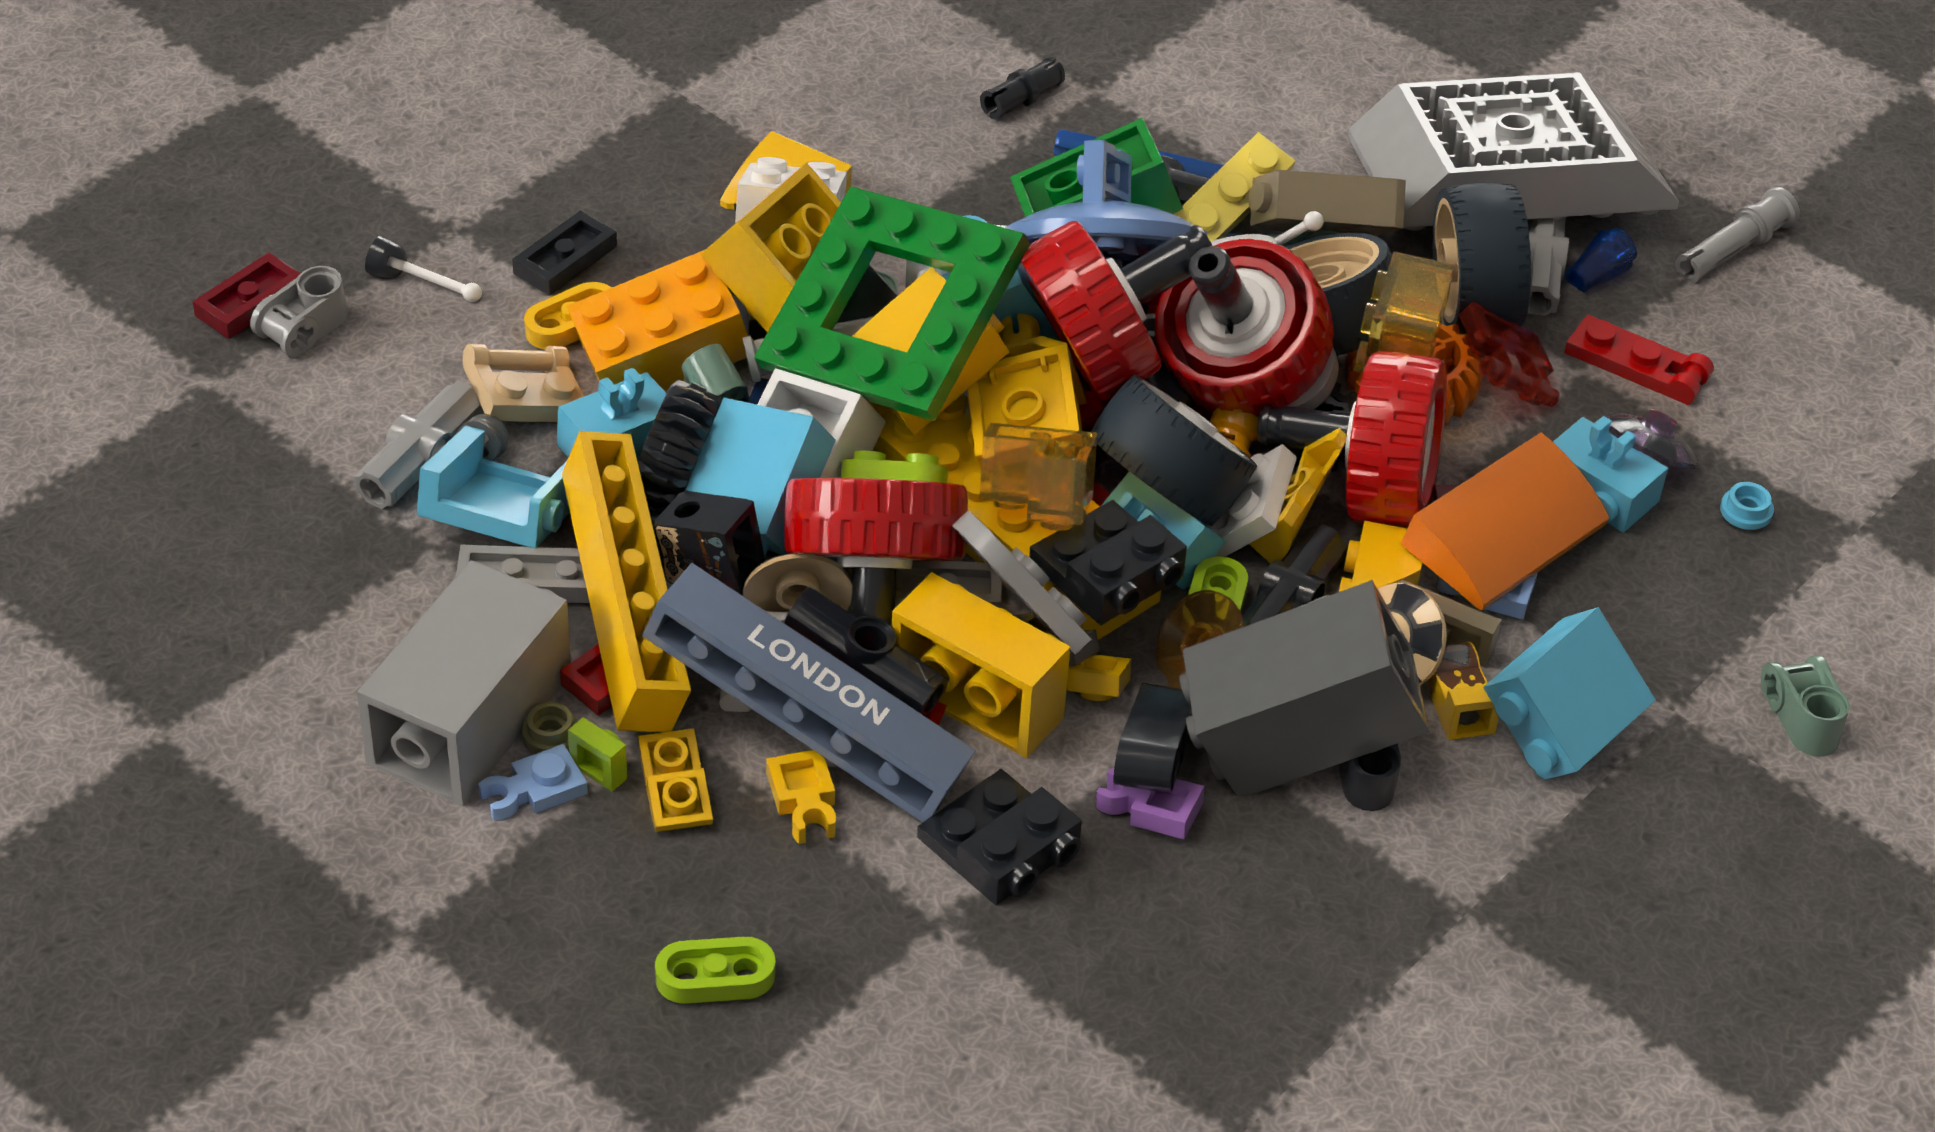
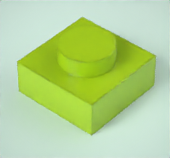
(598, 753)

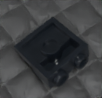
(1111, 561)
(1003, 836)

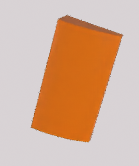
(1506, 522)

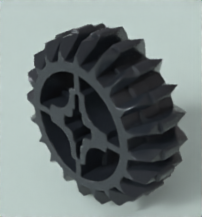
(675, 442)

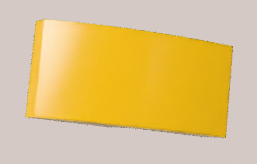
(674, 780)

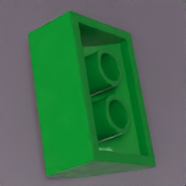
(1057, 183)

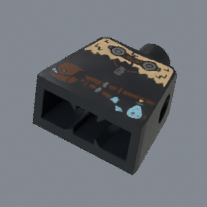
(712, 533)

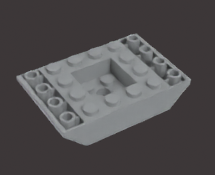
(1535, 132)

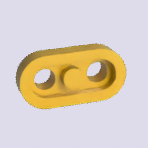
(549, 320)

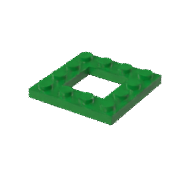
(914, 381)

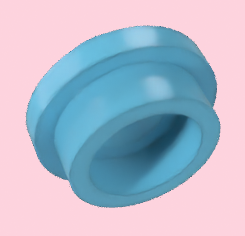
(1747, 506)

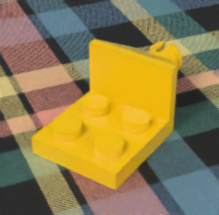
(1028, 386)

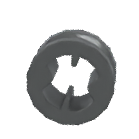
(494, 430)

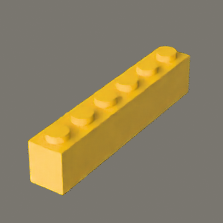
(622, 580)

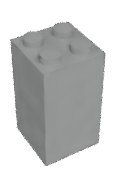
(464, 682)

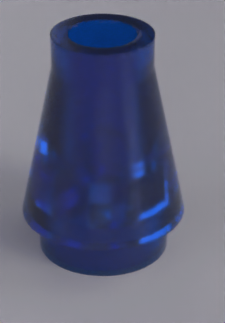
(1604, 258)

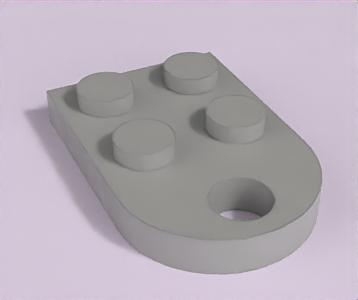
(1025, 582)

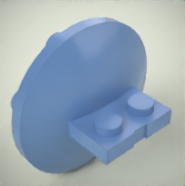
(1114, 223)

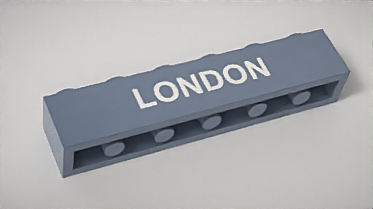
(808, 692)

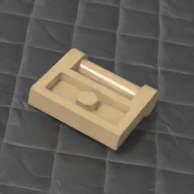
(519, 394)

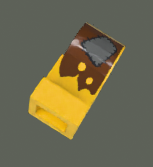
(1458, 689)

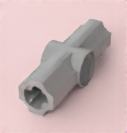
(1548, 263)
(413, 442)

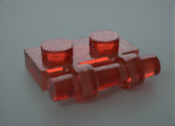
(1510, 355)

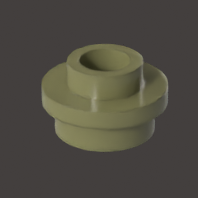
(544, 717)

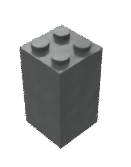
(1303, 691)

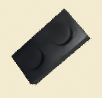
(564, 252)

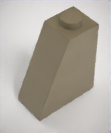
(1345, 201)

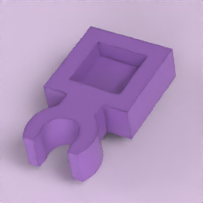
(1153, 810)

